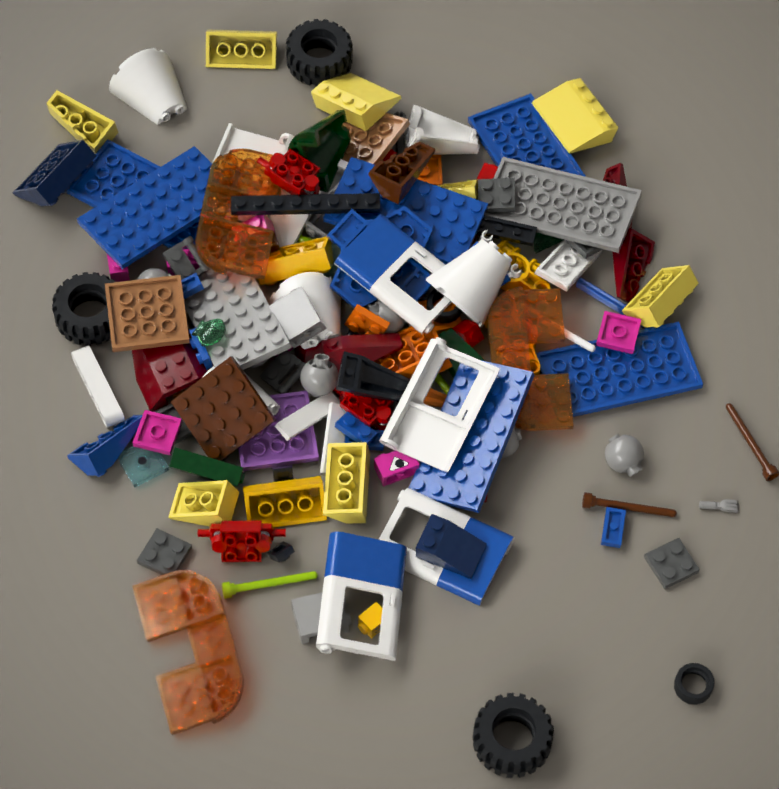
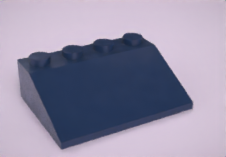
(56, 173)

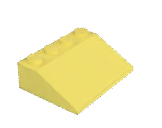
(359, 98)
(576, 116)

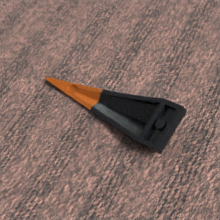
(372, 380)

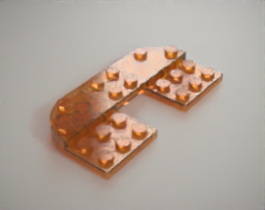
(219, 237)
(527, 318)
(215, 682)

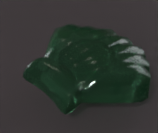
(210, 332)

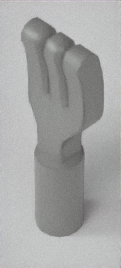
(726, 505)

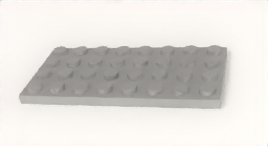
(569, 204)
(250, 324)

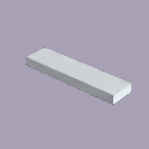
(306, 416)
(332, 434)

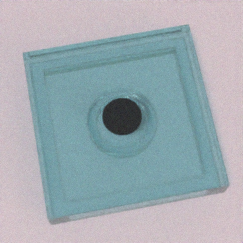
(142, 465)

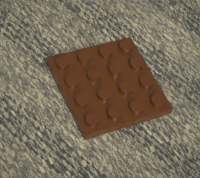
(223, 410)

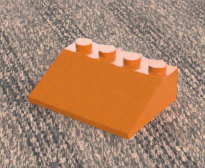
(414, 345)

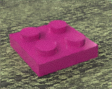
(618, 332)
(157, 432)

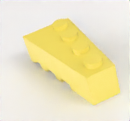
(82, 121)

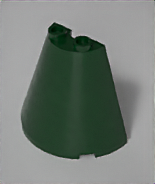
(324, 146)

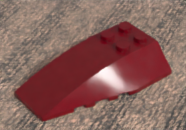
(166, 371)

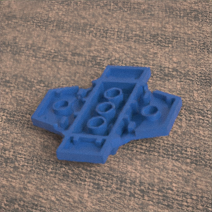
(409, 277)

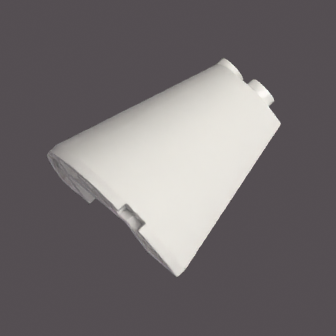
(149, 85)
(440, 133)
(473, 279)
(323, 299)

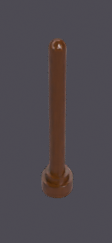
(769, 471)
(591, 501)

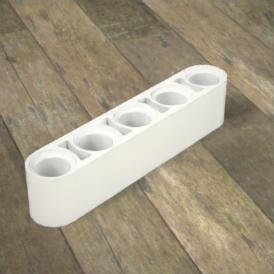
(97, 386)

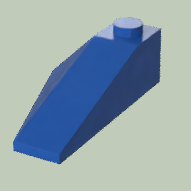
(102, 454)

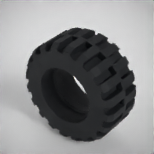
(318, 35)
(74, 292)
(522, 711)

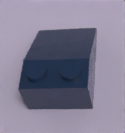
(450, 547)

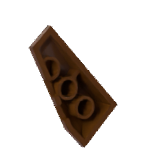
(401, 171)

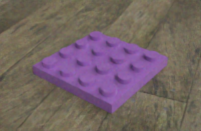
(271, 448)

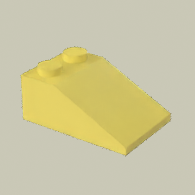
(204, 502)

